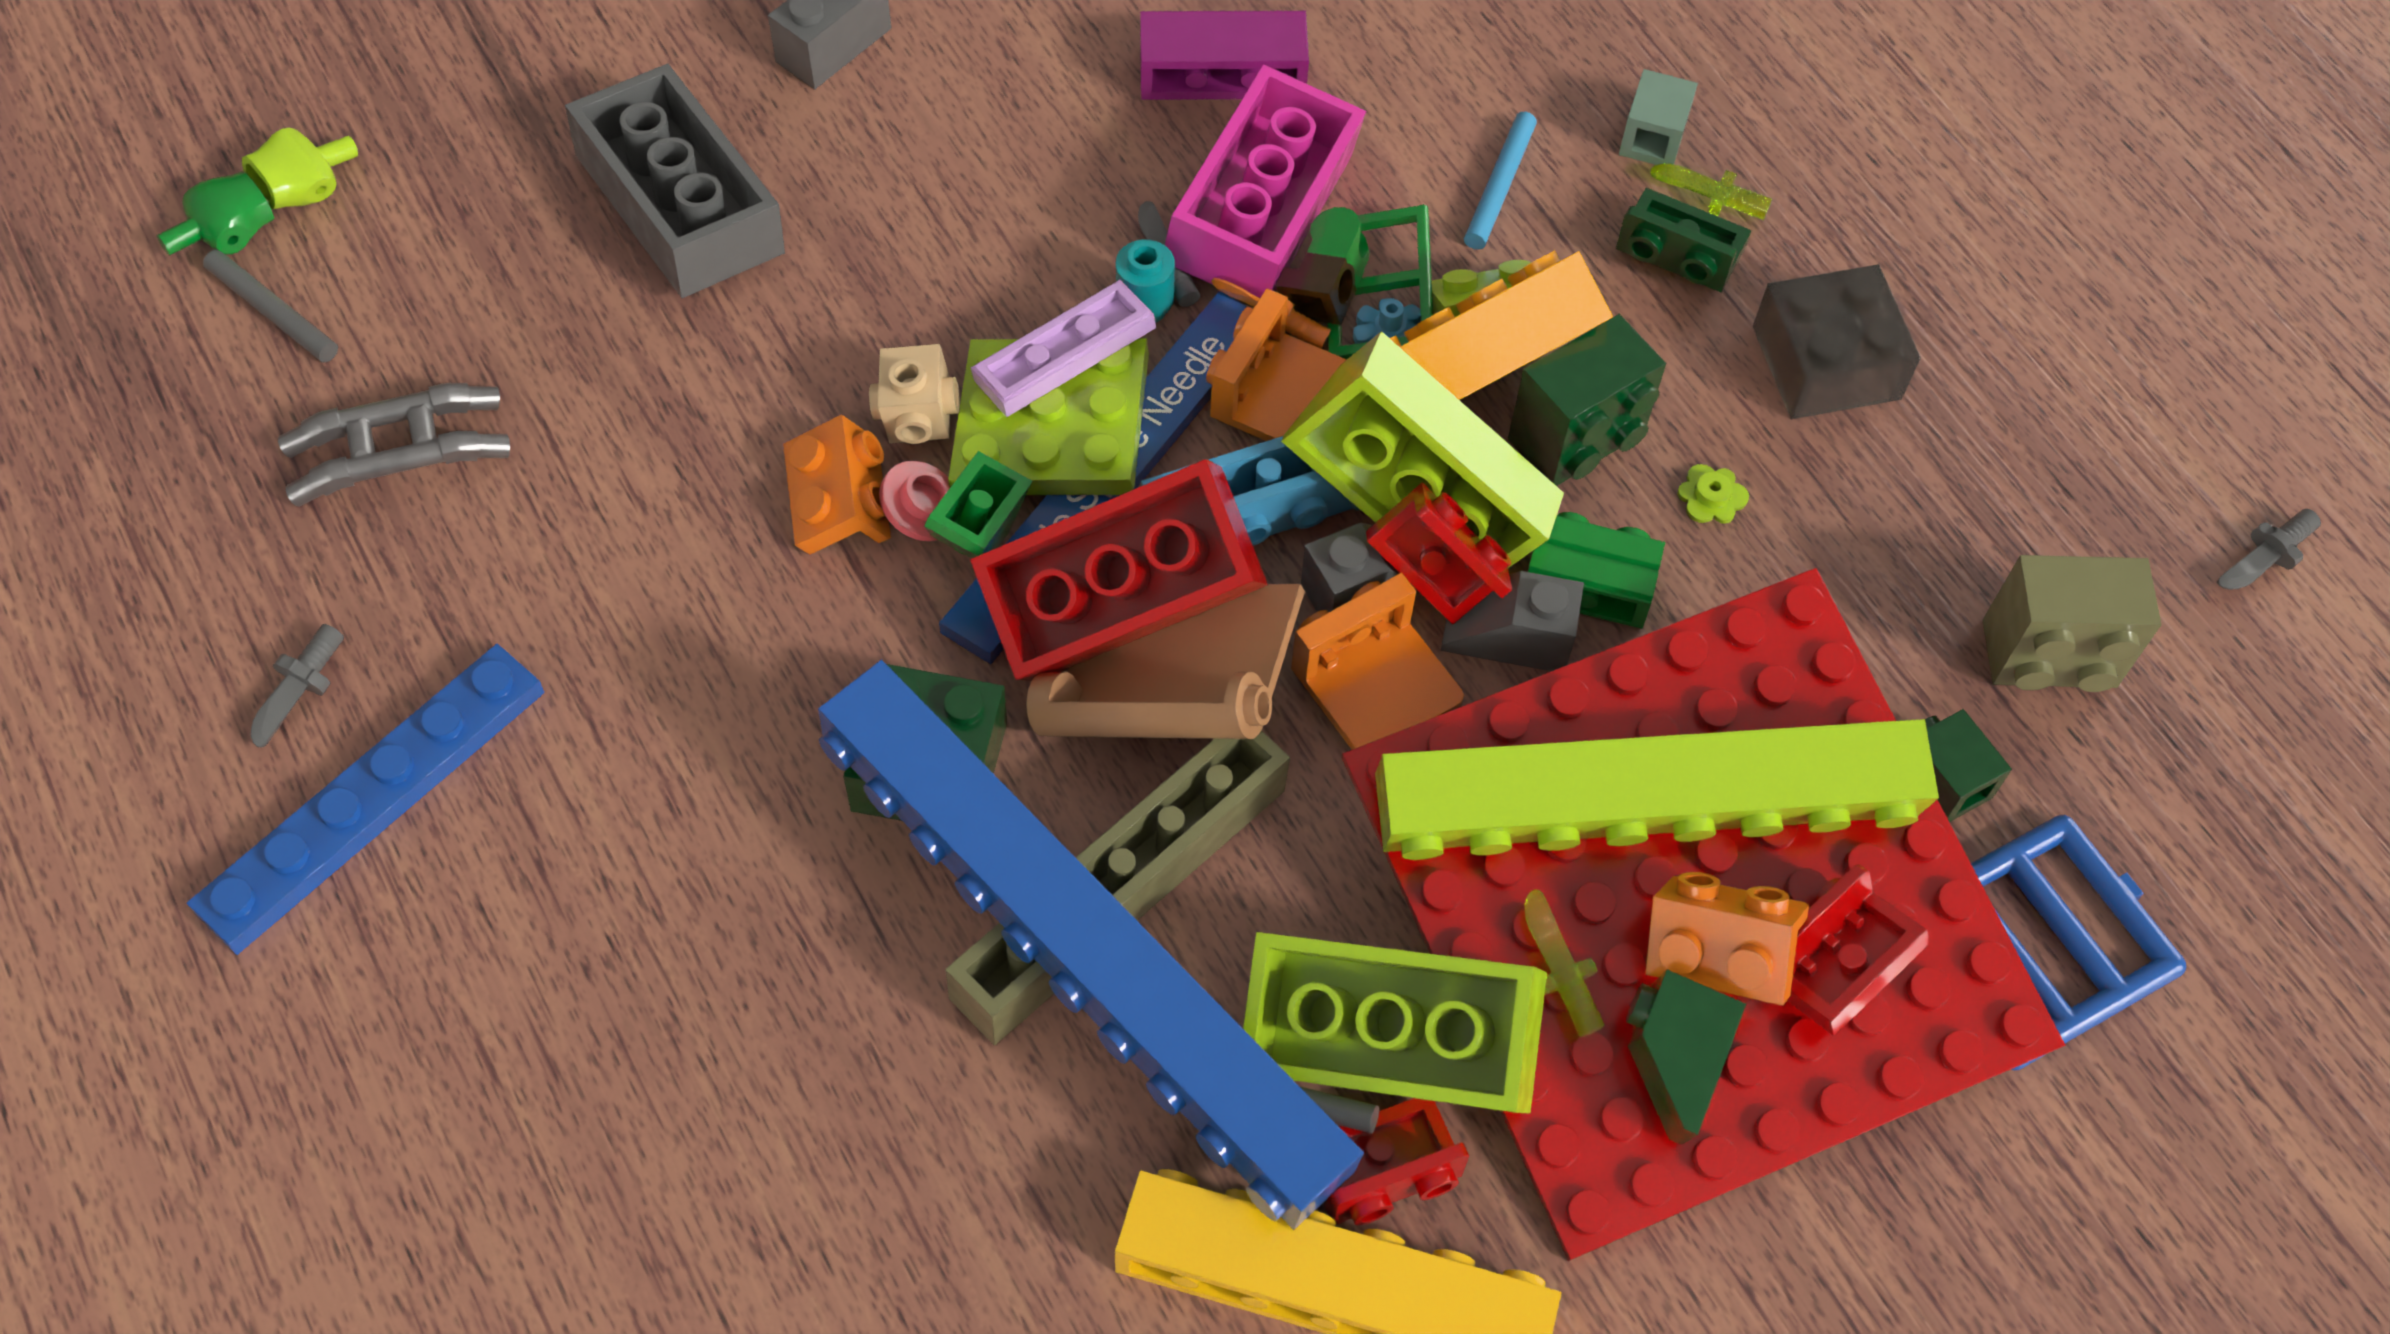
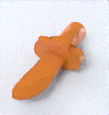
(1296, 323)

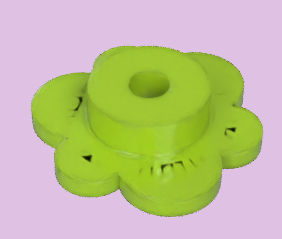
(1712, 494)

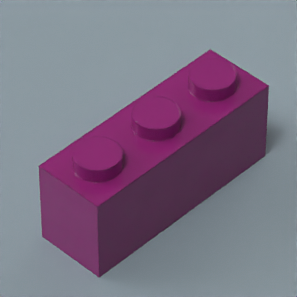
(1218, 51)

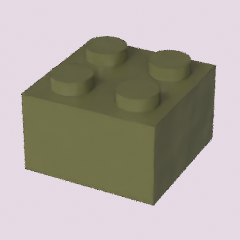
(2070, 622)

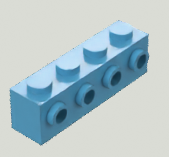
(1276, 489)

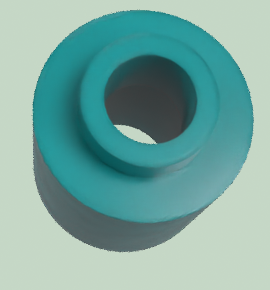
(1149, 273)

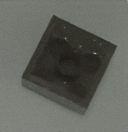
(1835, 341)

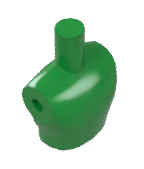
(221, 213)

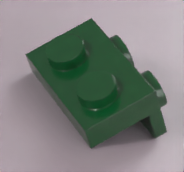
(1682, 239)

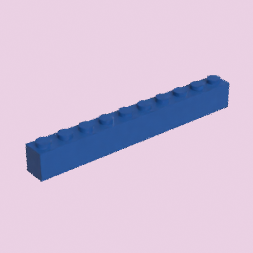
(1090, 947)

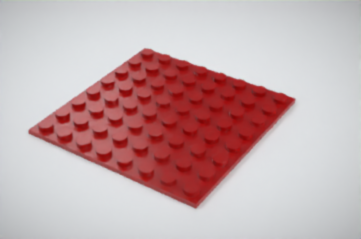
(1787, 1082)

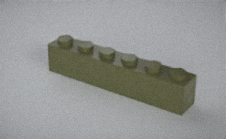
(1136, 863)

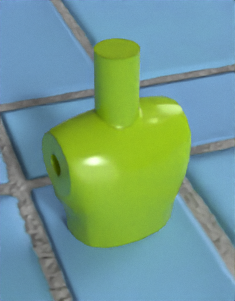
(294, 170)

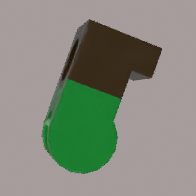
(1330, 268)

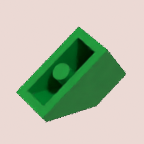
(979, 507)

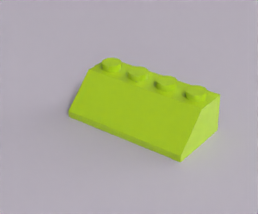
(1392, 425)

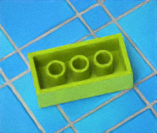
(1397, 1020)

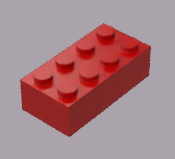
(1119, 571)

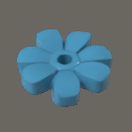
(1390, 318)

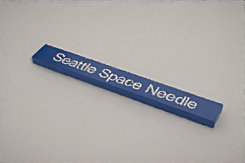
(1172, 399)

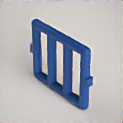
(2121, 897)

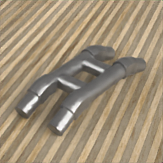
(425, 446)

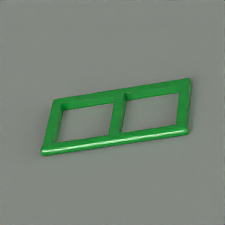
(1418, 277)

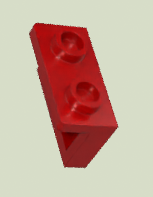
(1439, 553)
(1850, 950)
(1401, 1158)

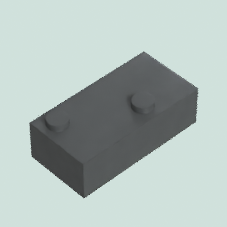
(675, 180)

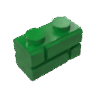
(1614, 565)

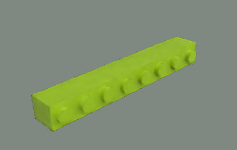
(1654, 787)

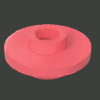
(910, 496)

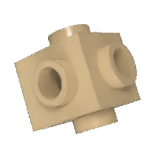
(914, 394)

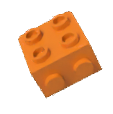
(1266, 373)
(1372, 665)

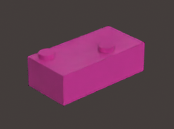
(1263, 183)

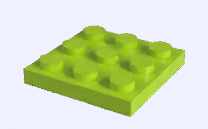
(1068, 440)

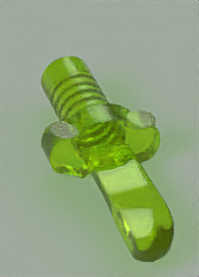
(1722, 193)
(1565, 974)

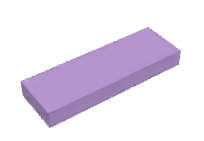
(1063, 348)

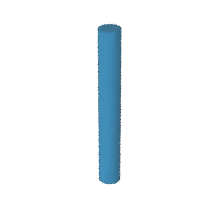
(1500, 180)

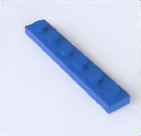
(365, 799)

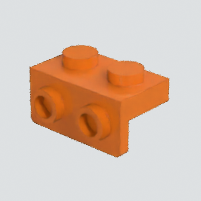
(835, 484)
(1726, 936)

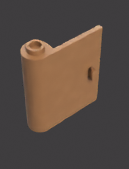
(1184, 681)

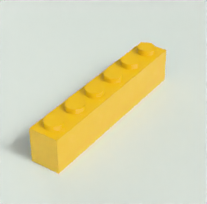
(1318, 1272)

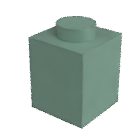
(1657, 118)

